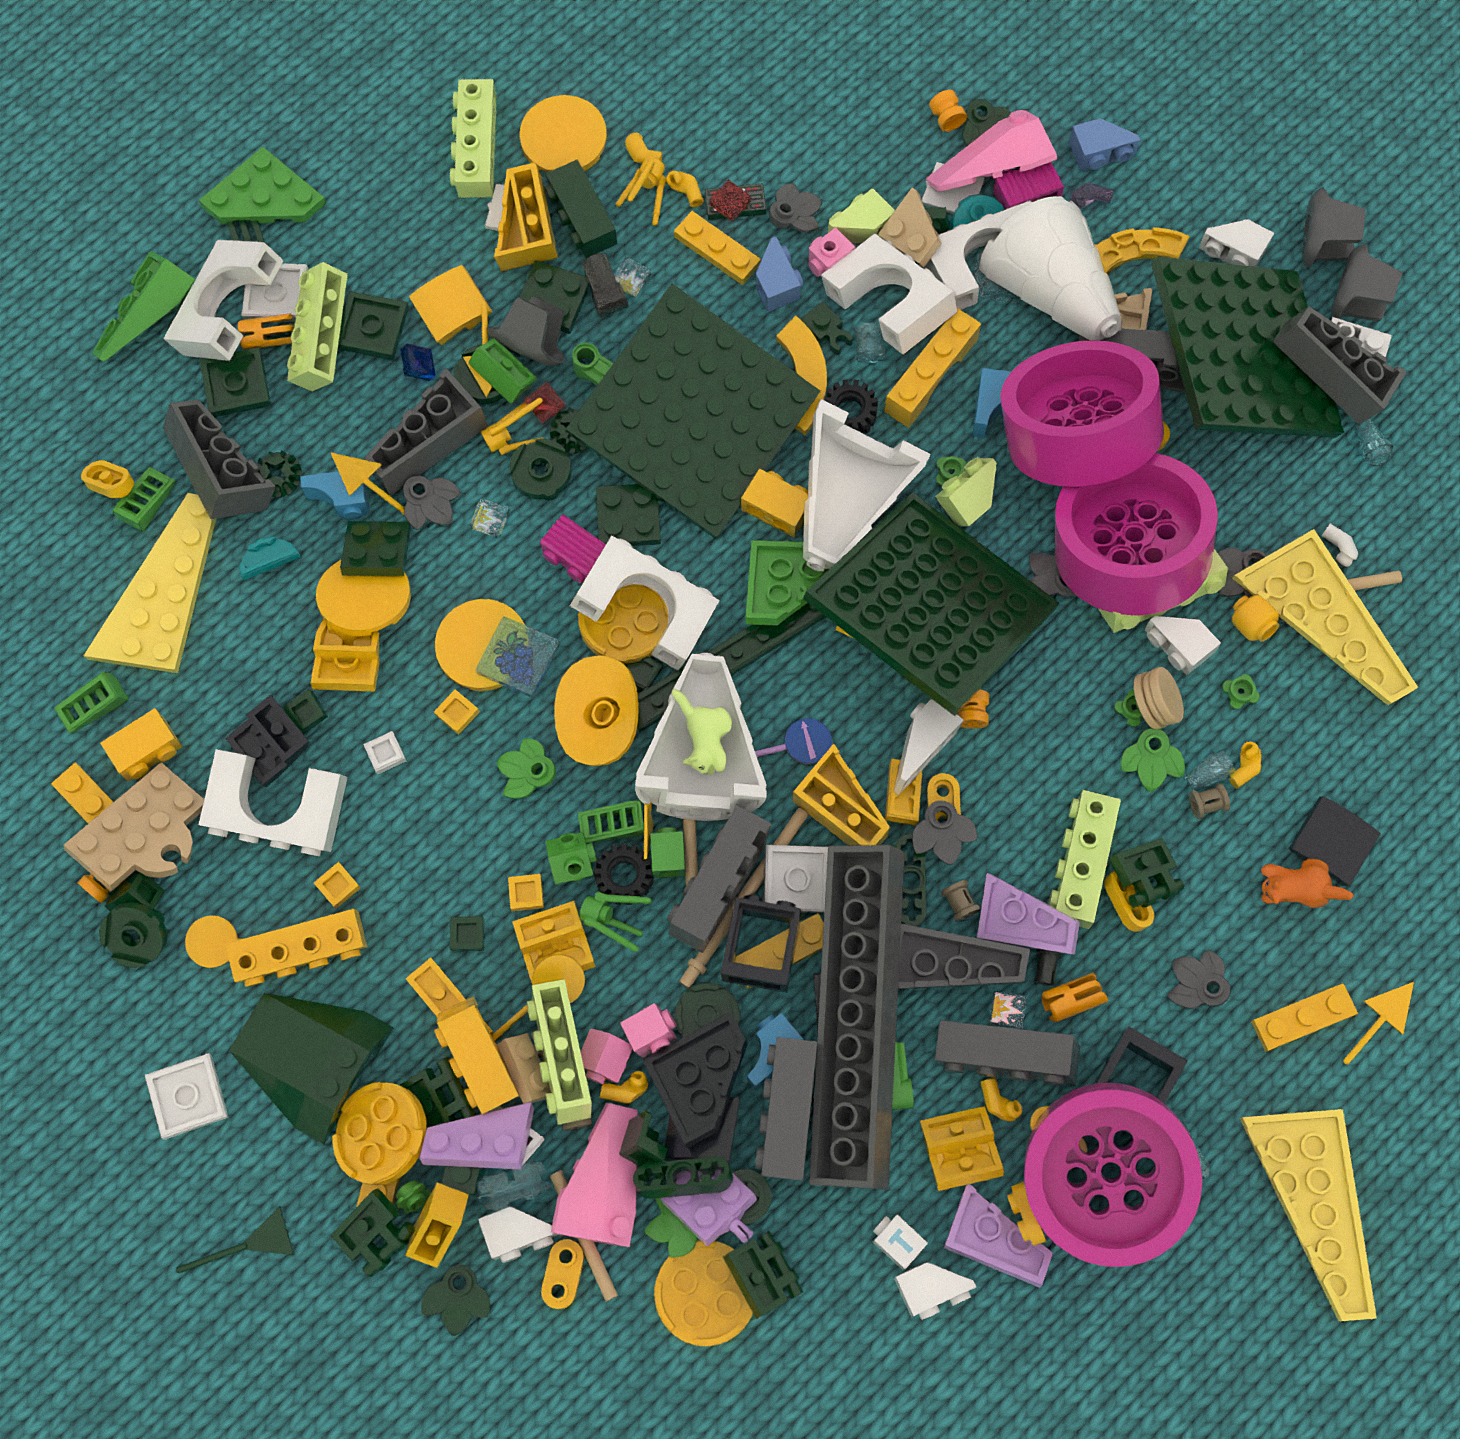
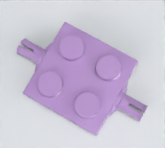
(713, 1213)

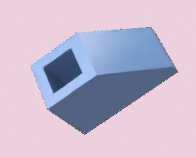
(1101, 143)
(776, 279)

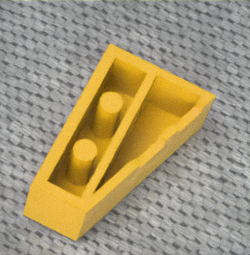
(525, 220)
(840, 803)
(475, 1056)

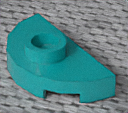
(974, 208)
(265, 555)

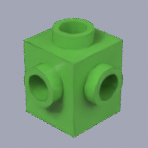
(570, 857)

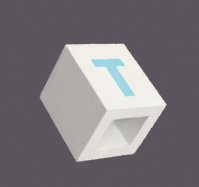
(898, 1241)

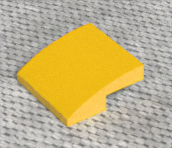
(449, 303)
(553, 933)
(961, 1148)

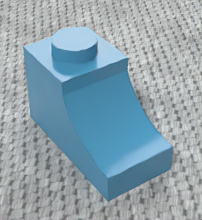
(988, 399)
(331, 489)
(769, 1029)

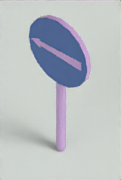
(805, 741)

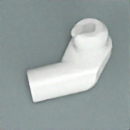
(1345, 544)

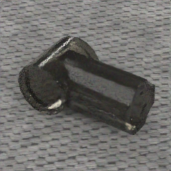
(606, 292)

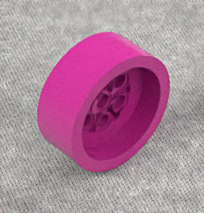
(1083, 413)
(1138, 538)
(1120, 1232)

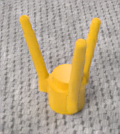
(648, 176)
(498, 435)

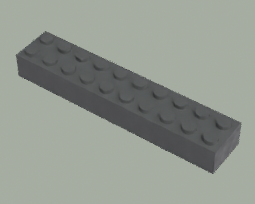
(857, 1017)

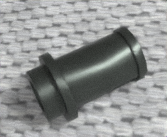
(1046, 967)

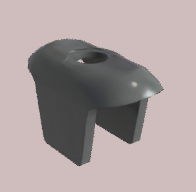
(1330, 229)
(1365, 287)
(532, 330)

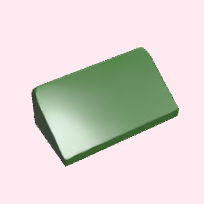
(502, 370)

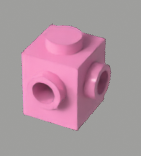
(827, 251)
(649, 1030)
(604, 1056)

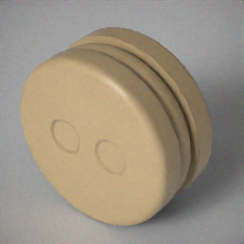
(1158, 698)

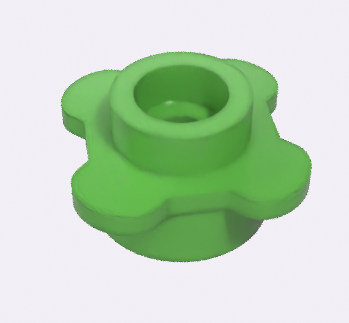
(946, 464)
(1247, 685)
(1124, 708)
(412, 1196)

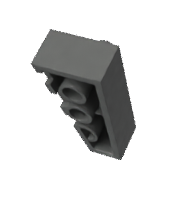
(1158, 348)
(1339, 365)
(427, 433)
(214, 464)
(719, 879)
(953, 960)
(1008, 1052)
(789, 1108)

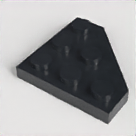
(699, 1076)

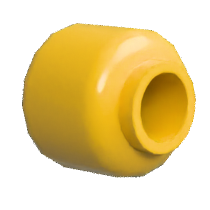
(1255, 618)

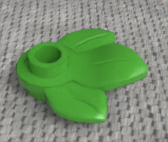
(1153, 764)
(521, 769)
(670, 1230)

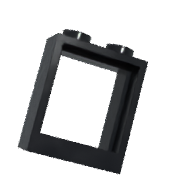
(754, 975)
(1150, 1051)

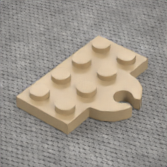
(139, 830)

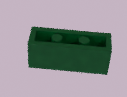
(580, 209)

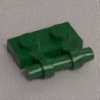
(1145, 862)
(432, 1098)
(365, 1225)
(756, 1277)

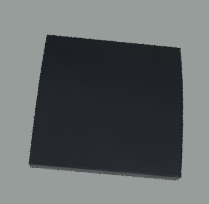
(270, 739)
(1335, 838)
(714, 1146)

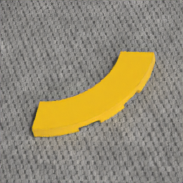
(1140, 244)
(808, 362)

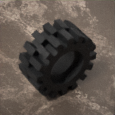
(859, 394)
(619, 855)

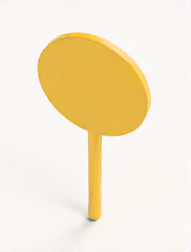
(207, 941)
(548, 970)

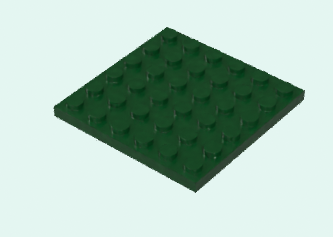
(1224, 346)
(692, 410)
(931, 602)

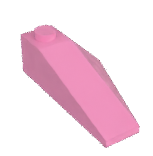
(1006, 145)
(601, 1192)

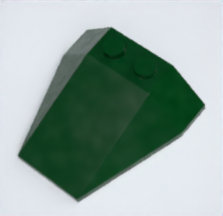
(307, 1057)

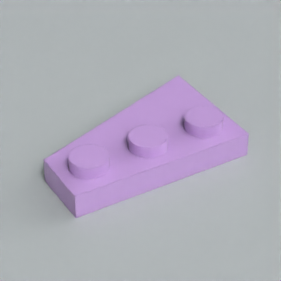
(1023, 920)
(481, 1141)
(994, 1240)

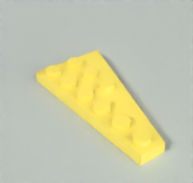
(157, 607)
(1324, 608)
(1315, 1182)

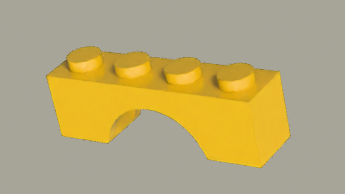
(917, 384)

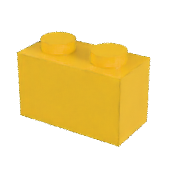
(775, 502)
(141, 745)
(437, 1225)

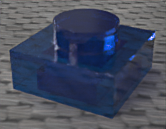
(417, 362)

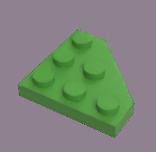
(262, 192)
(777, 581)

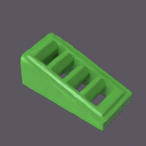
(147, 511)
(108, 703)
(609, 811)

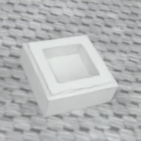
(384, 752)

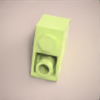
(862, 218)
(970, 493)

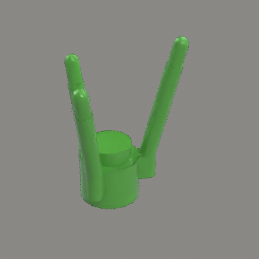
(597, 913)

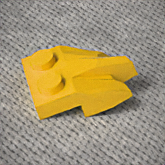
(345, 660)

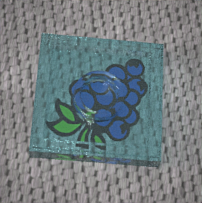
(517, 657)

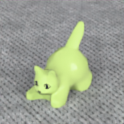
(706, 729)

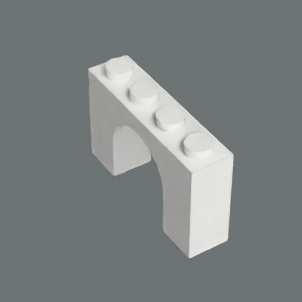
(949, 261)
(879, 264)
(228, 266)
(686, 604)
(228, 807)

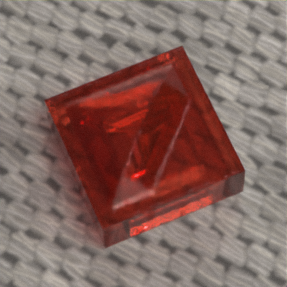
(730, 200)
(551, 403)

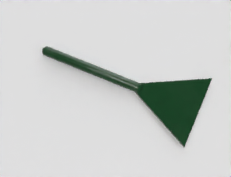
(268, 1237)

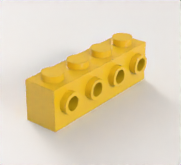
(296, 946)

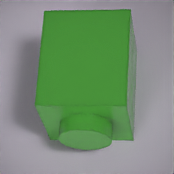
(667, 853)

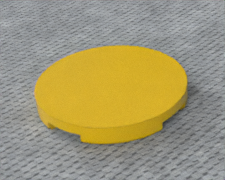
(562, 132)
(361, 602)
(627, 626)
(465, 637)
(379, 1133)
(700, 1297)

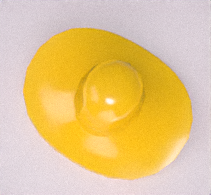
(596, 710)

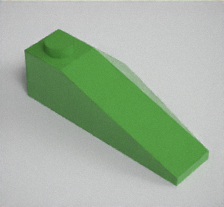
(156, 291)

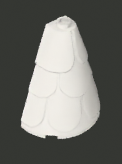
(1054, 266)
(849, 485)
(678, 787)

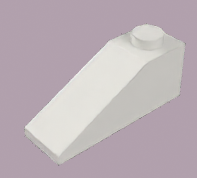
(925, 738)

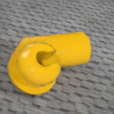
(638, 149)
(686, 184)
(1249, 765)
(628, 1091)
(997, 1104)

